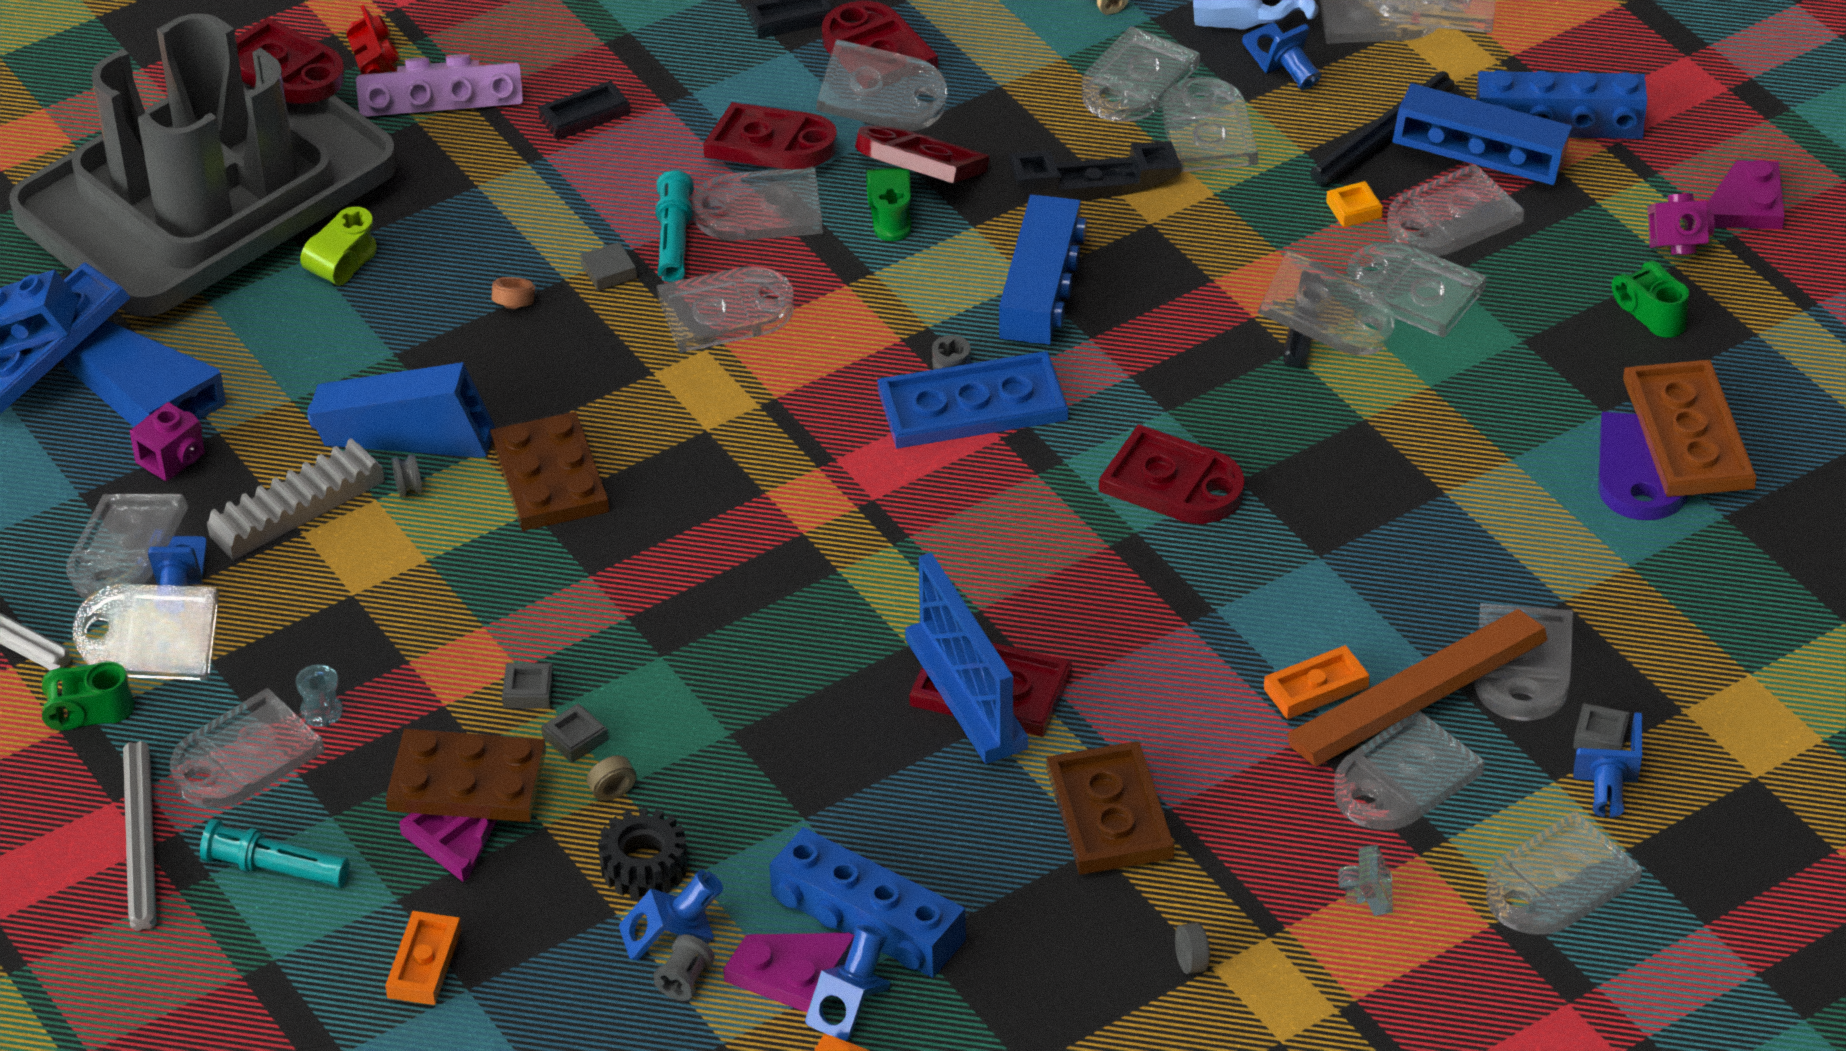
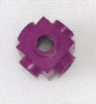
(1666, 228)
(167, 441)

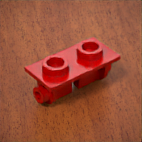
(369, 44)

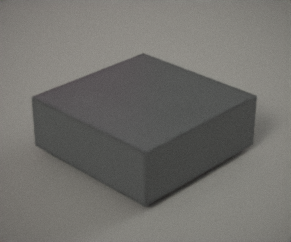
(608, 266)
(528, 685)
(1601, 728)
(574, 732)

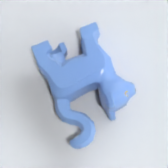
(1247, 13)

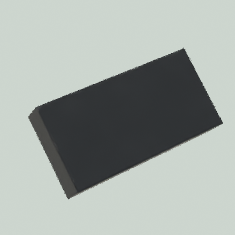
(786, 16)
(584, 110)

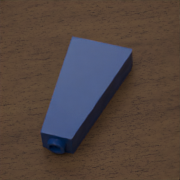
(143, 375)
(405, 412)

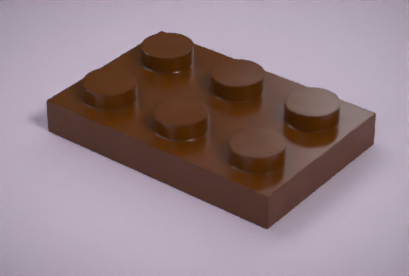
(549, 471)
(466, 775)
(1109, 807)

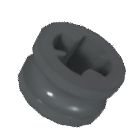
(950, 352)
(406, 475)

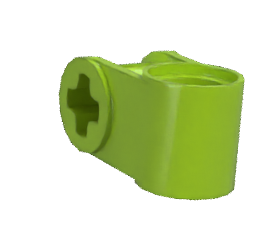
(340, 246)

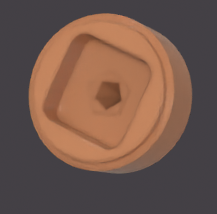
(513, 292)

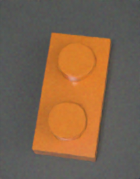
(1316, 682)
(423, 958)

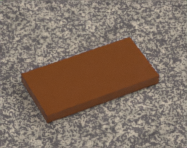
(1689, 428)

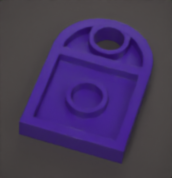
(1629, 471)

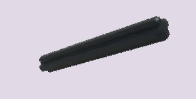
(1369, 138)

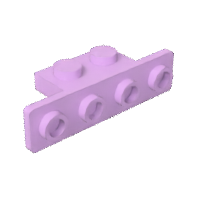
(439, 86)

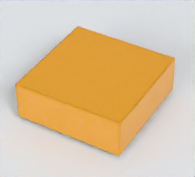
(1354, 204)

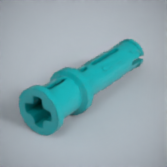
(673, 213)
(253, 851)

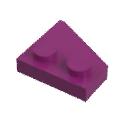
(1749, 197)
(449, 839)

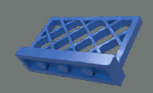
(964, 666)

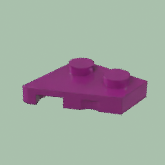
(786, 964)

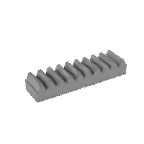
(294, 500)

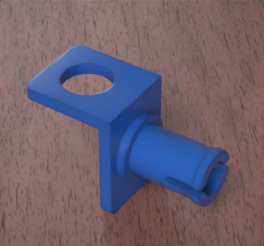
(1284, 51)
(180, 561)
(1610, 770)
(672, 913)
(850, 983)

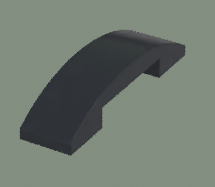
(1099, 178)

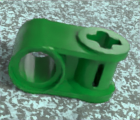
(889, 202)
(1654, 299)
(90, 695)

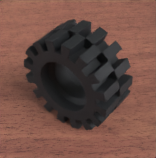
(640, 833)

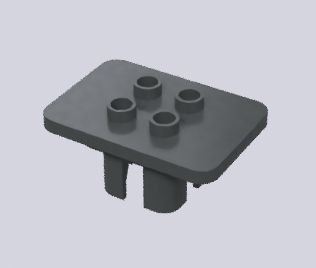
(201, 176)

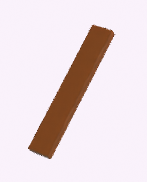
(1416, 687)

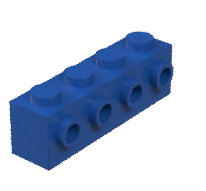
(1590, 102)
(1482, 134)
(1041, 269)
(35, 311)
(852, 891)

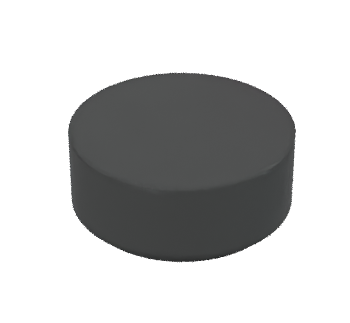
(1192, 948)

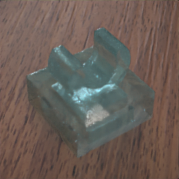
(1368, 881)

